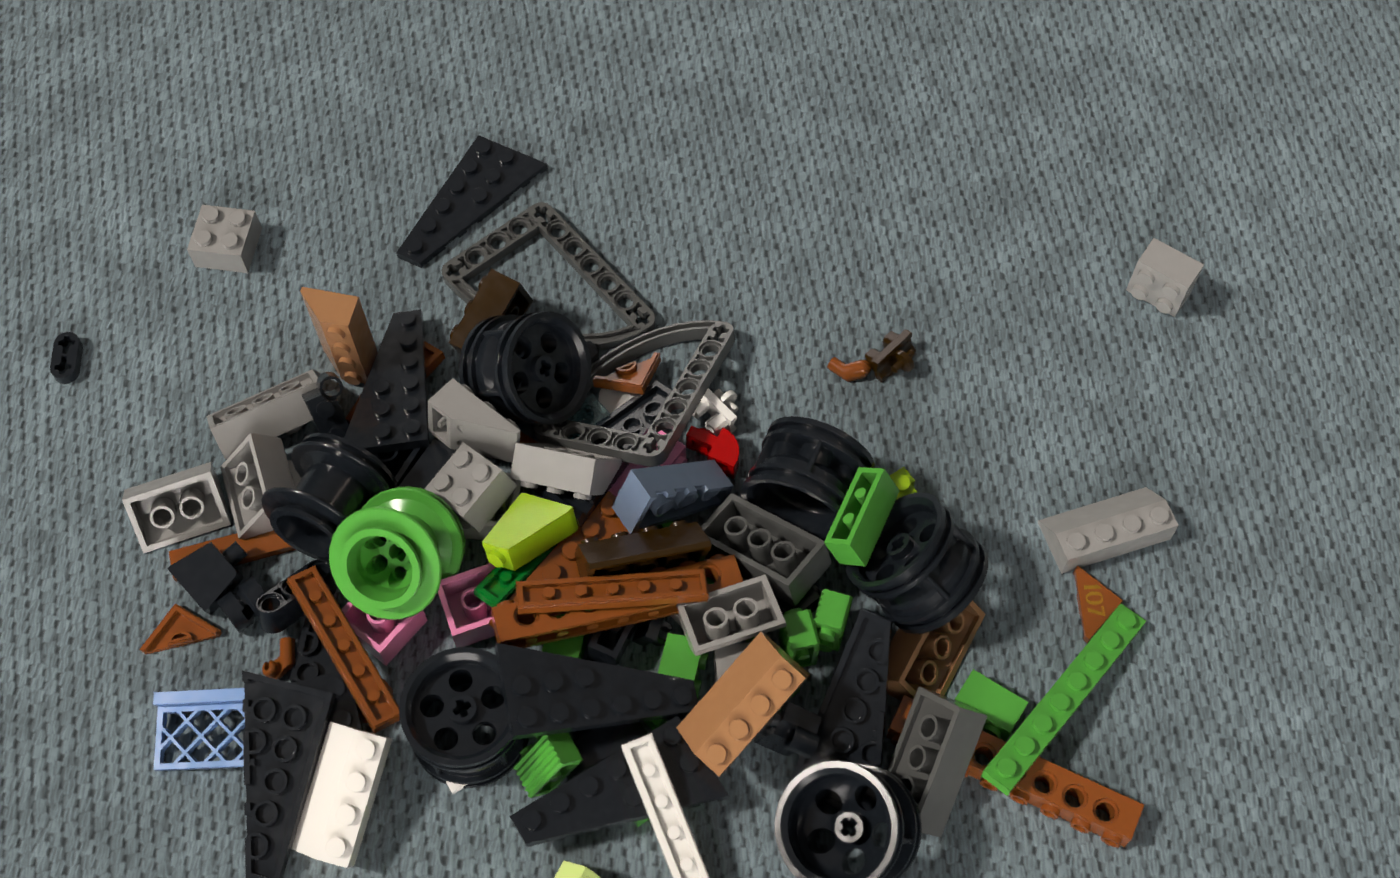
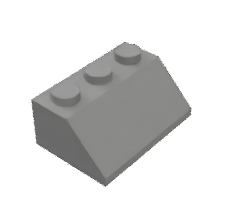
(563, 469)
(248, 473)
(176, 507)
(731, 615)

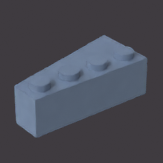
(669, 493)

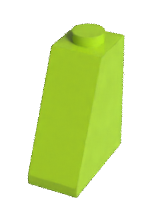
(528, 530)

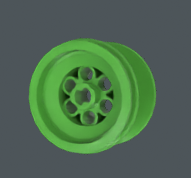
(419, 536)

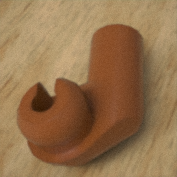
(850, 371)
(286, 661)

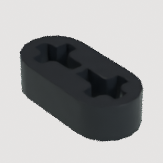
(61, 357)

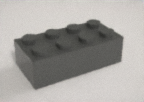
(767, 546)

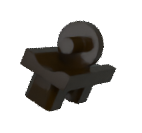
(895, 356)

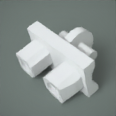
(721, 408)

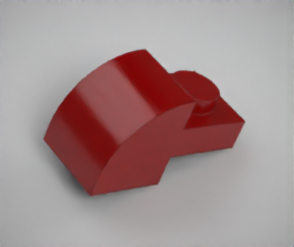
(721, 448)

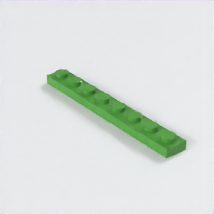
(1062, 700)

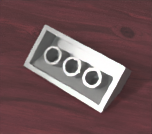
(265, 413)
(1108, 528)

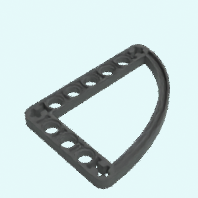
(537, 225)
(644, 446)

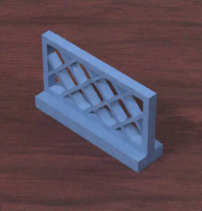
(197, 702)

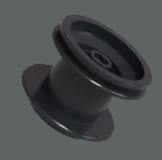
(333, 484)

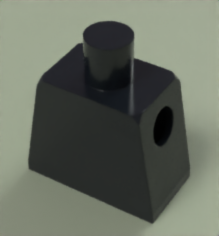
(209, 573)

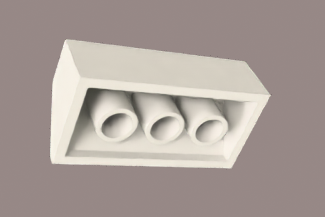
(341, 795)

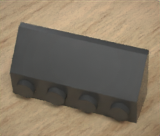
(936, 754)

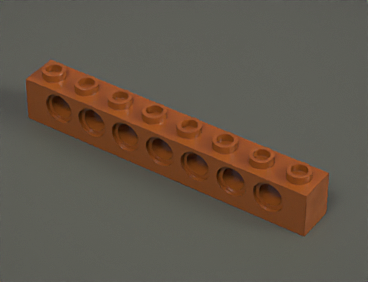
(548, 629)
(1122, 810)

